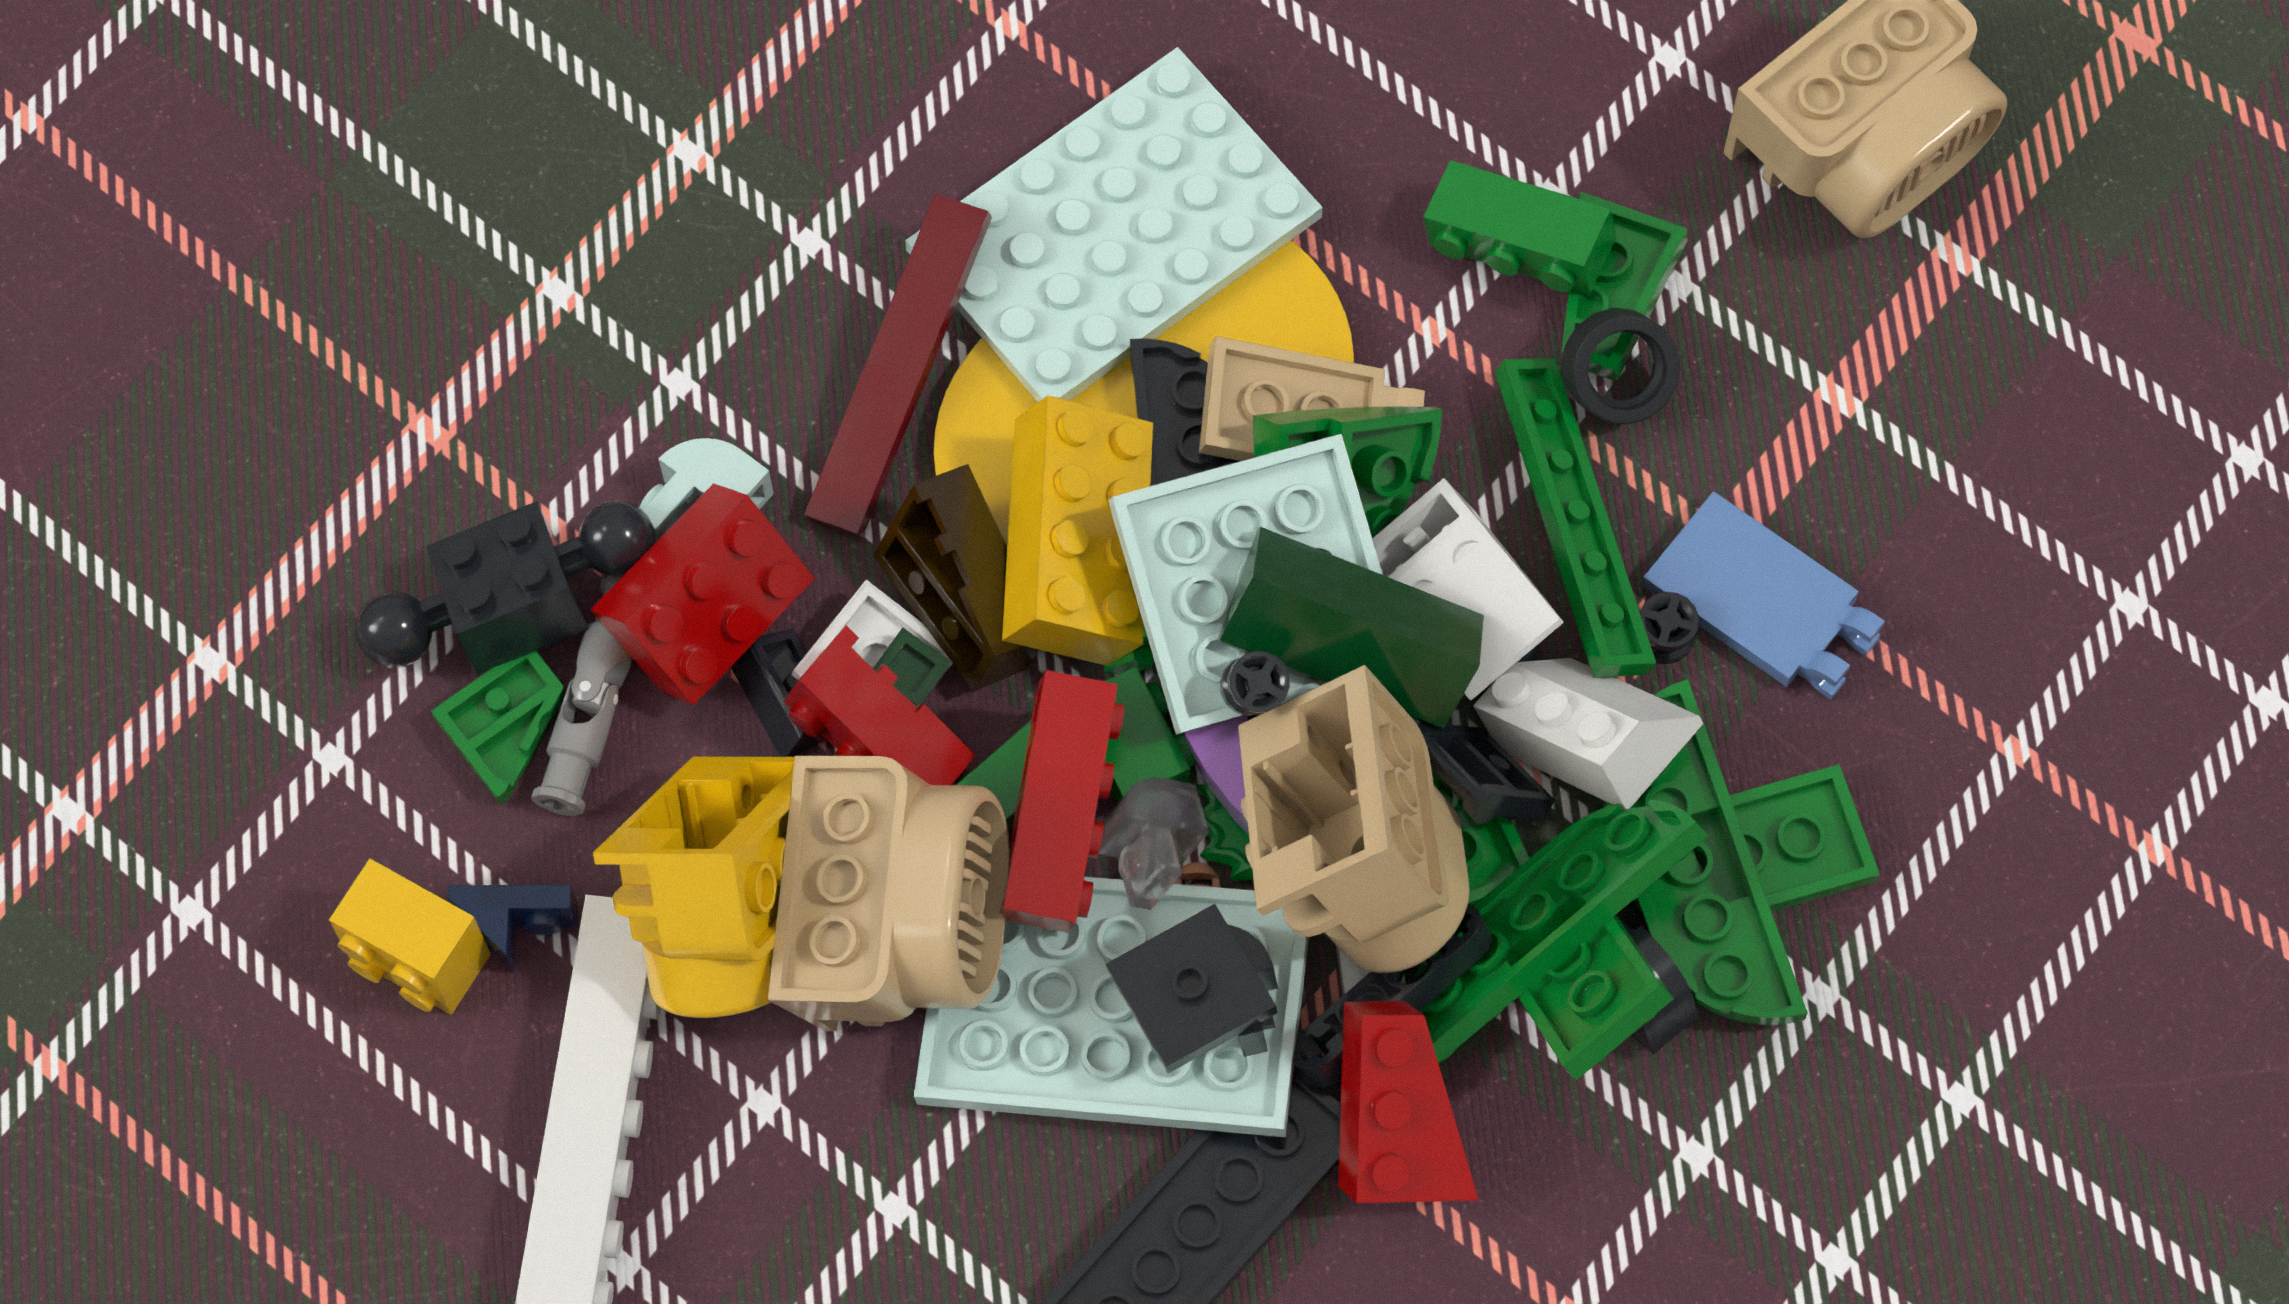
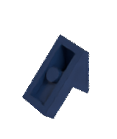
(505, 907)

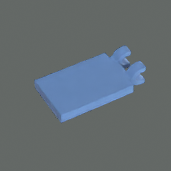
(1764, 596)

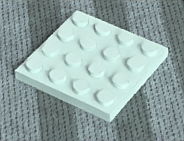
(1192, 541)

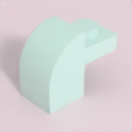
(692, 469)

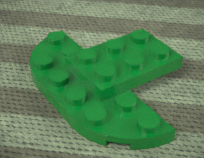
(1761, 856)
(1562, 940)

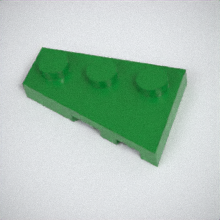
(1630, 279)

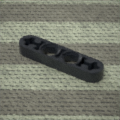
(1326, 1030)

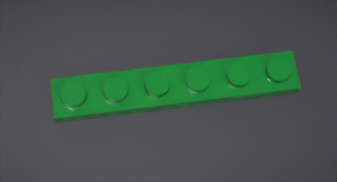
(1575, 518)

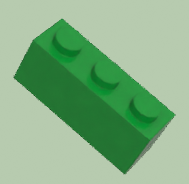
(1519, 228)

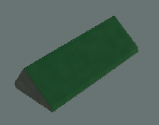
(1337, 616)

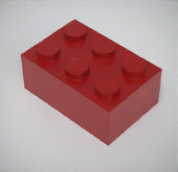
(703, 593)

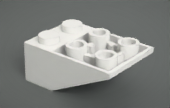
(1455, 556)

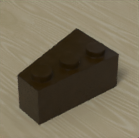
(952, 573)

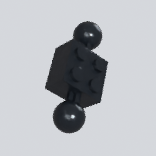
(504, 586)

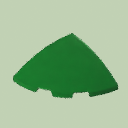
(1385, 447)

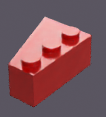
(1396, 1111)

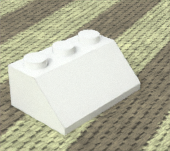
(1585, 727)

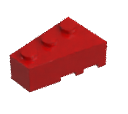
(870, 717)

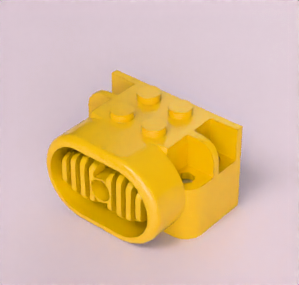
(706, 882)

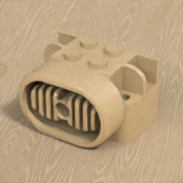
(1870, 109)
(1352, 825)
(886, 893)

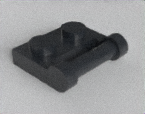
(1483, 774)

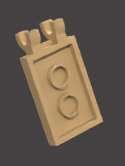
(1263, 379)

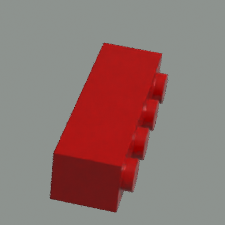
(1059, 800)

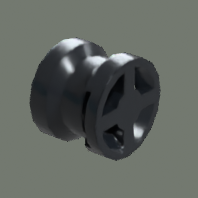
(1670, 614)
(1263, 676)

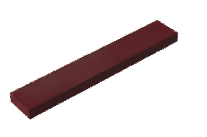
(898, 366)

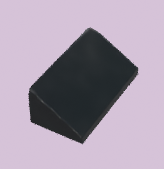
(767, 680)

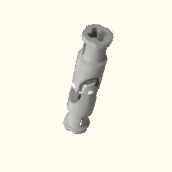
(579, 746)

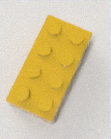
(1063, 552)

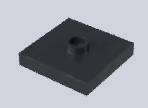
(1191, 988)

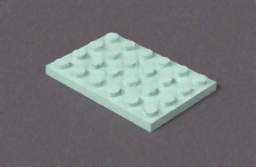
(1124, 228)
(1068, 1046)

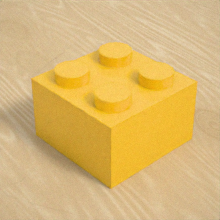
(409, 938)

